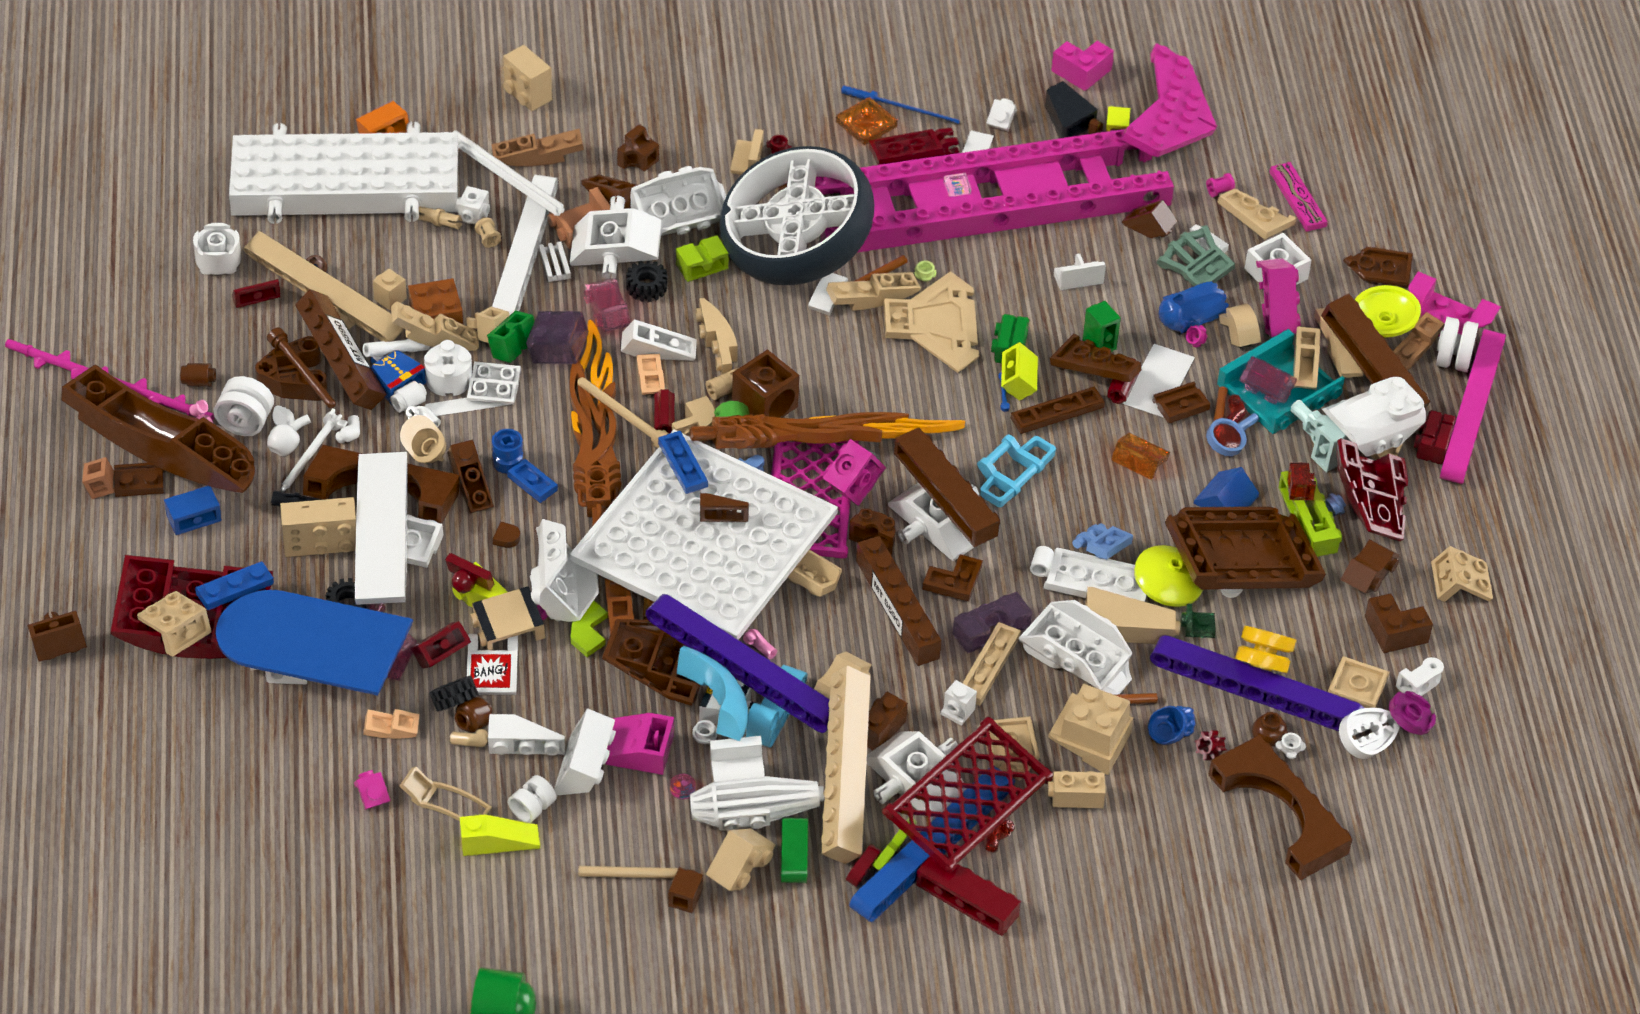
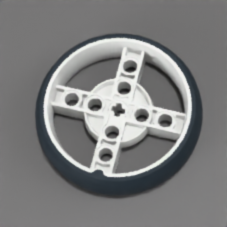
(797, 215)

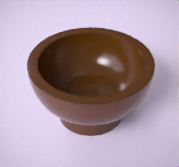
(1270, 727)

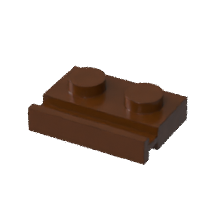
(1181, 402)
(138, 479)

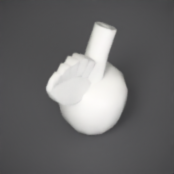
(283, 437)

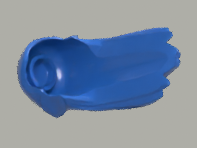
(1192, 307)

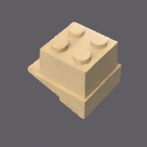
(1094, 727)

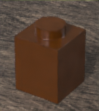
(685, 890)

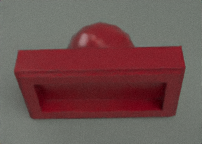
(467, 574)

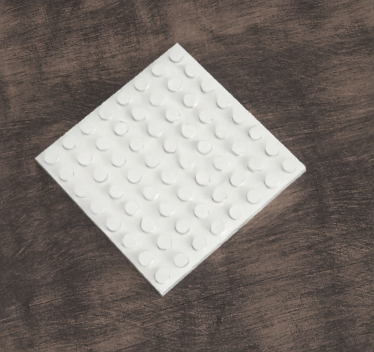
(717, 569)

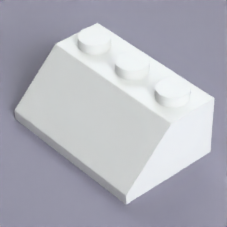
(585, 754)

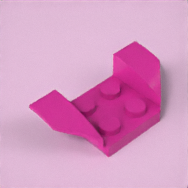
(1442, 307)

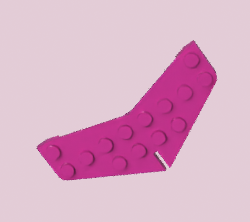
(1178, 114)

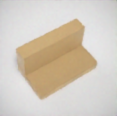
(747, 153)

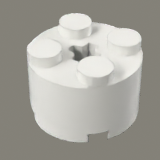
(217, 249)
(448, 368)

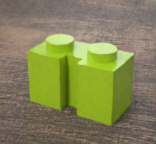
(702, 259)

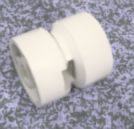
(532, 799)

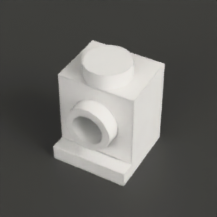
(959, 702)

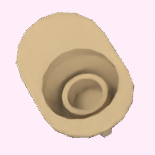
(423, 439)

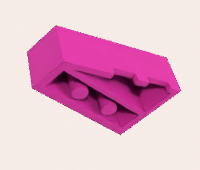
(1279, 296)

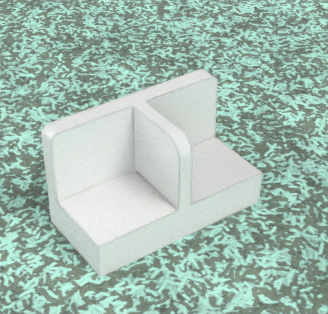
(1080, 274)

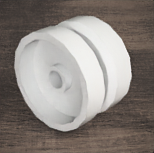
(1457, 344)
(243, 406)

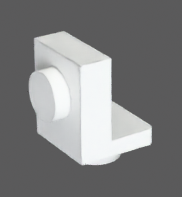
(1001, 114)

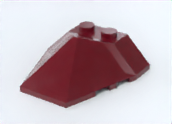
(1374, 489)

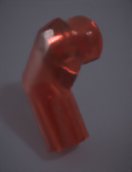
(1236, 408)

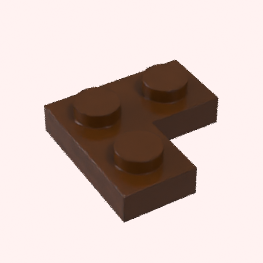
(954, 584)

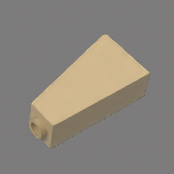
(1134, 618)

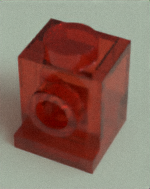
(1300, 482)

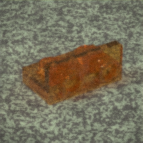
(1139, 455)

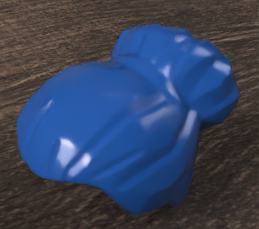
(1171, 724)

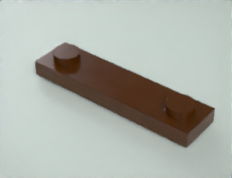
(1057, 410)

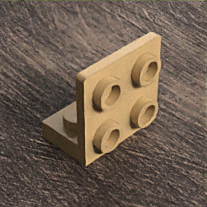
(1458, 571)
(178, 621)

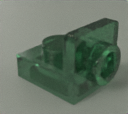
(1198, 623)

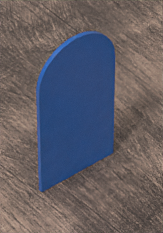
(312, 639)

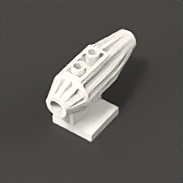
(743, 793)

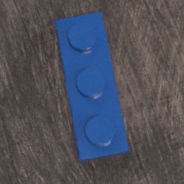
(683, 462)
(234, 585)

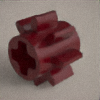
(1210, 745)

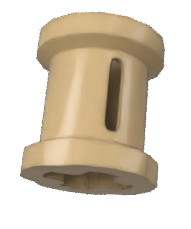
(488, 232)

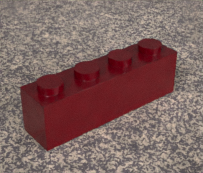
(970, 895)

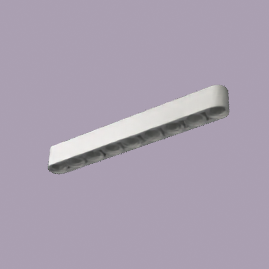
(524, 249)

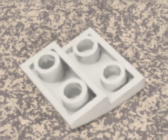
(494, 383)

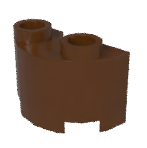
(873, 524)

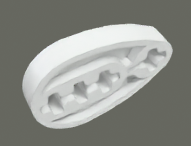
(1374, 742)

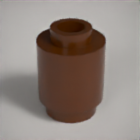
(198, 374)

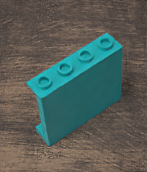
(1279, 353)

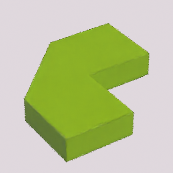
(582, 632)
(891, 848)

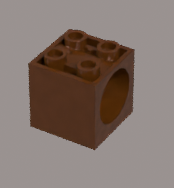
(766, 386)

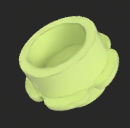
(925, 271)

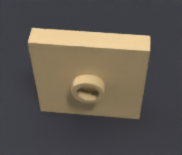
(1359, 682)

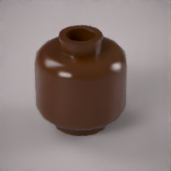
(473, 714)

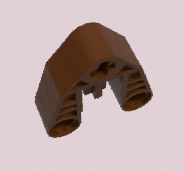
(284, 379)

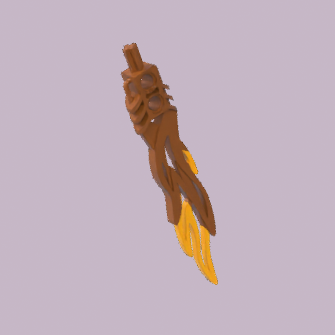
(766, 432)
(595, 470)

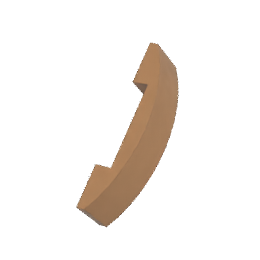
(1419, 340)

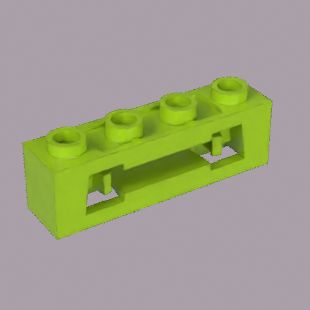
(1324, 536)

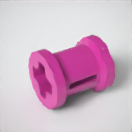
(1220, 185)

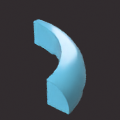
(726, 690)

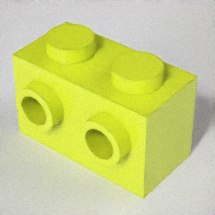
(1019, 371)

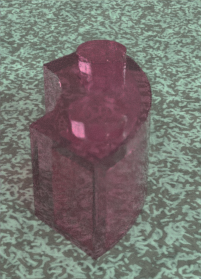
(607, 304)

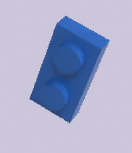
(532, 480)

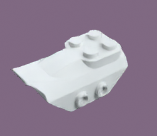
(681, 199)
(1380, 416)
(557, 583)
(1081, 643)

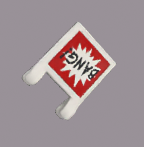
(493, 670)

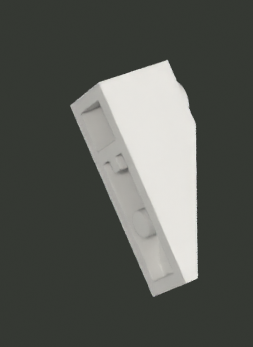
(645, 338)

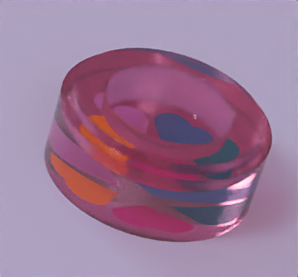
(682, 786)

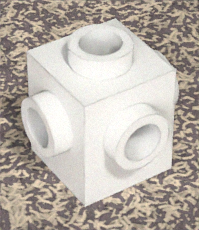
(473, 205)

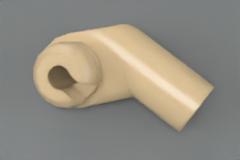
(470, 739)

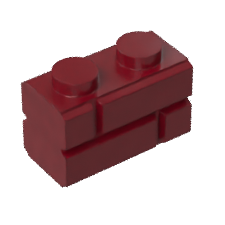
(1435, 437)
(440, 644)

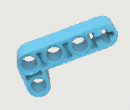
(768, 718)

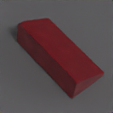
(256, 293)

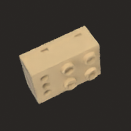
(319, 526)

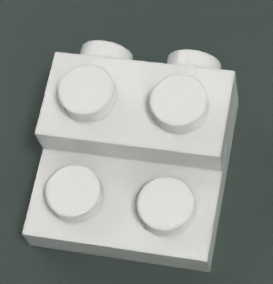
(422, 540)

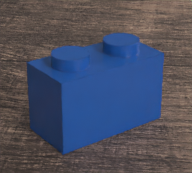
(192, 510)

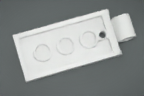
(1075, 571)

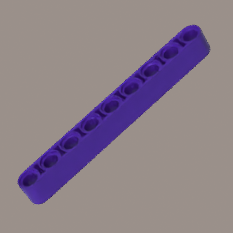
(741, 661)
(1252, 682)

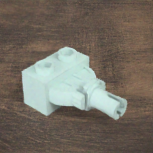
(1323, 434)

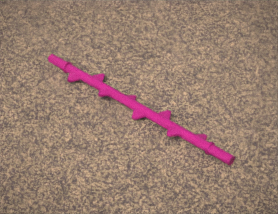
(63, 361)

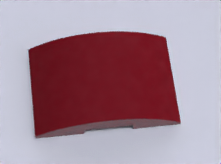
(150, 580)

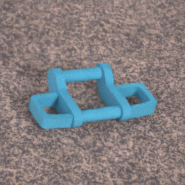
(1020, 455)

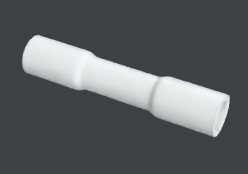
(383, 348)

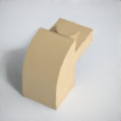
(1242, 325)
(697, 413)

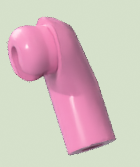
(754, 638)

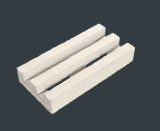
(552, 249)

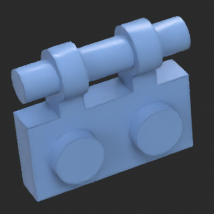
(1103, 541)

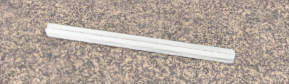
(509, 175)

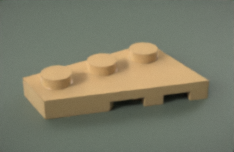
(1260, 219)

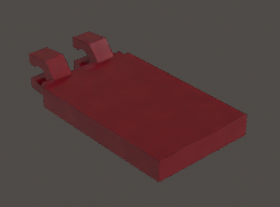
(913, 146)

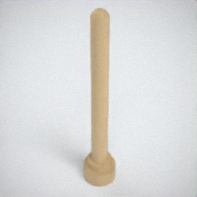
(622, 411)

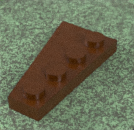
(1089, 359)

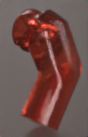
(1001, 832)

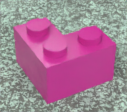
(1081, 66)

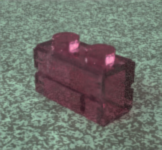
(1268, 380)

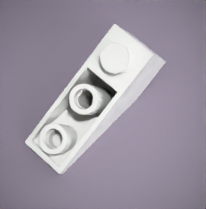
(520, 736)

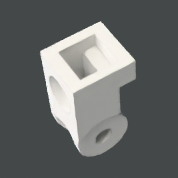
(1422, 678)

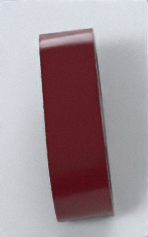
(863, 865)

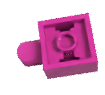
(860, 475)

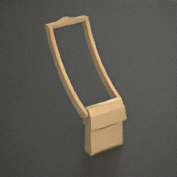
(422, 789)

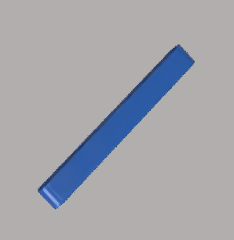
(902, 869)

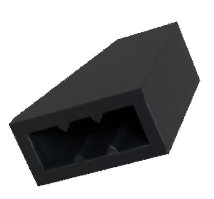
(1068, 110)

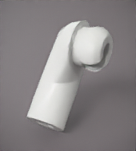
(424, 411)
(349, 432)

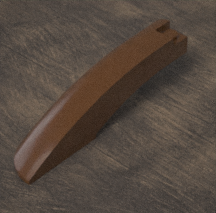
(158, 434)

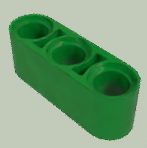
(794, 850)

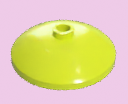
(1390, 309)
(1165, 577)

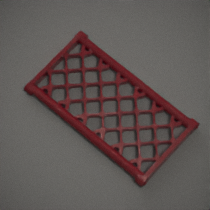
(930, 847)

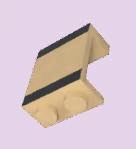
(506, 617)

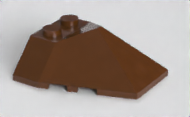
(650, 658)

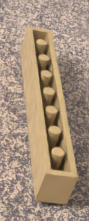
(846, 765)

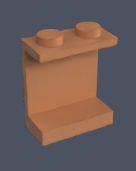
(566, 221)

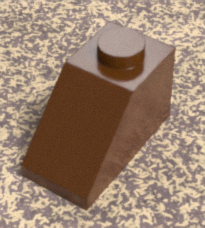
(1151, 220)

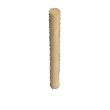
(632, 872)

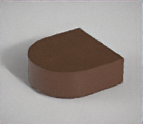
(506, 535)

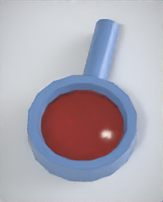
(1229, 437)

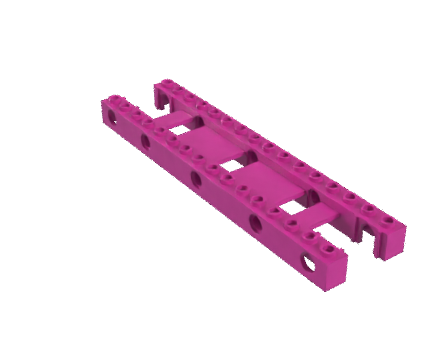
(1029, 182)

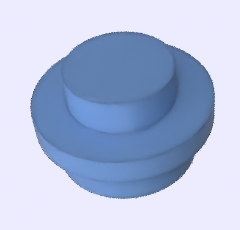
(1335, 504)

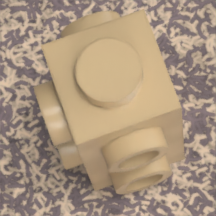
(1077, 789)

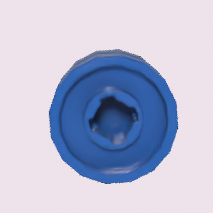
(507, 449)

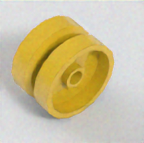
(1264, 653)

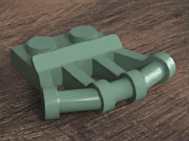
(1208, 267)

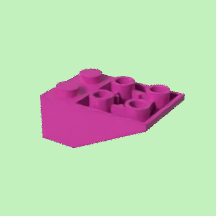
(641, 742)

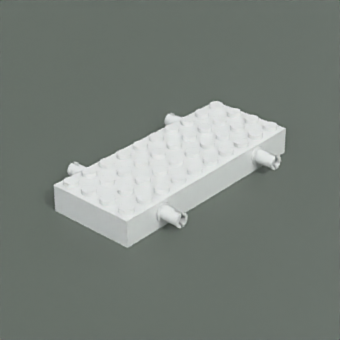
(343, 173)

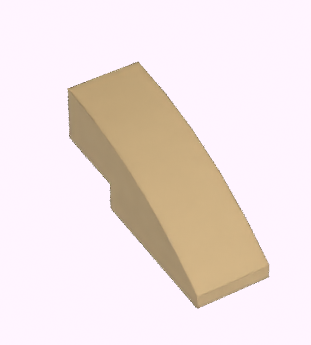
(1306, 357)

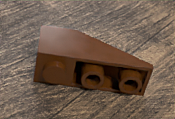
(472, 484)

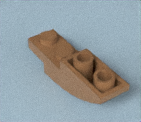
(536, 152)

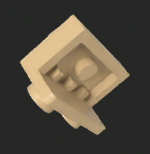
(816, 574)

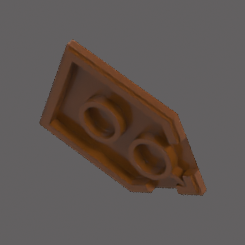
(1382, 266)

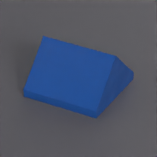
(1228, 489)

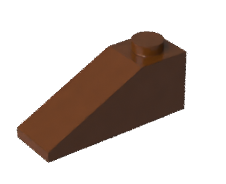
(610, 187)

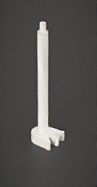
(331, 422)

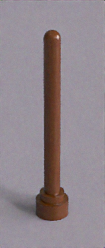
(279, 340)

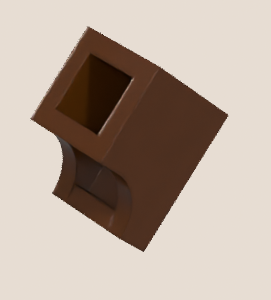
(638, 150)

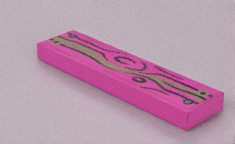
(1298, 196)

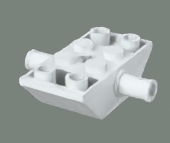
(615, 237)
(930, 521)
(905, 761)

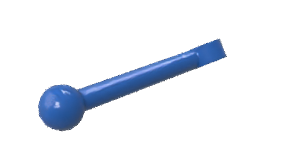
(1004, 405)

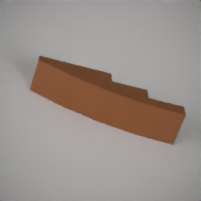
(618, 603)

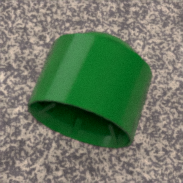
(502, 993)

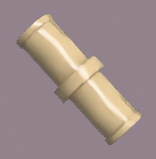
(440, 217)

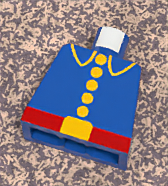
(397, 371)

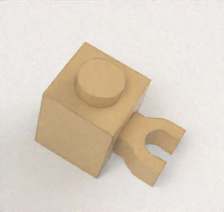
(487, 321)

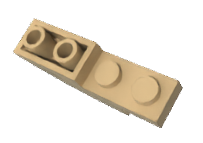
(871, 293)
(432, 331)
(717, 335)
(1339, 355)

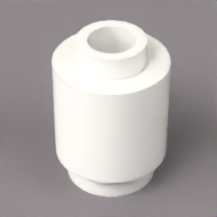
(409, 395)

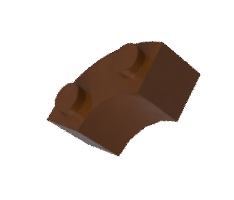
(1370, 567)

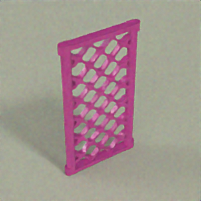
(840, 521)

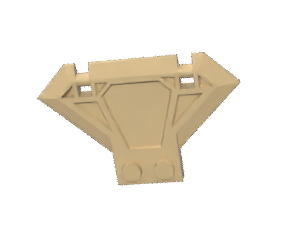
(937, 321)

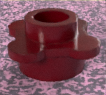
(778, 143)

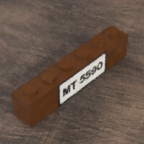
(340, 349)
(898, 601)

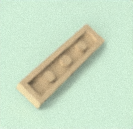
(991, 660)

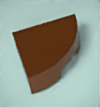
(1095, 126)

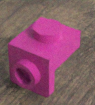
(372, 789)

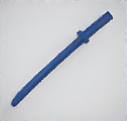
(874, 95)

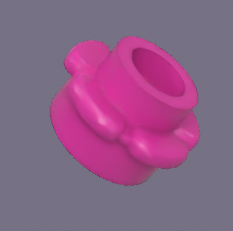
(1192, 335)

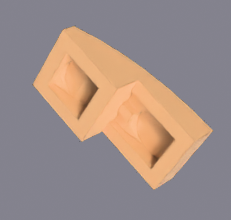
(650, 373)
(384, 725)

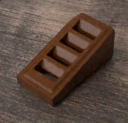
(718, 509)

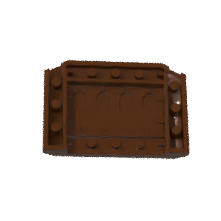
(1244, 548)

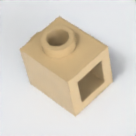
(389, 288)

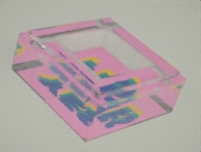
(957, 184)

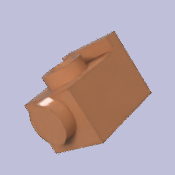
(98, 478)

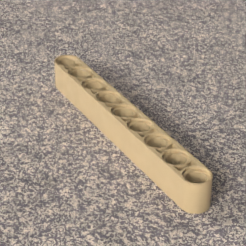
(308, 276)

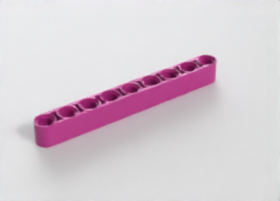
(1472, 406)

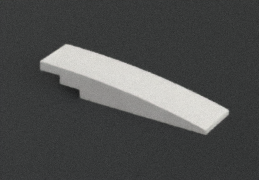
(381, 528)

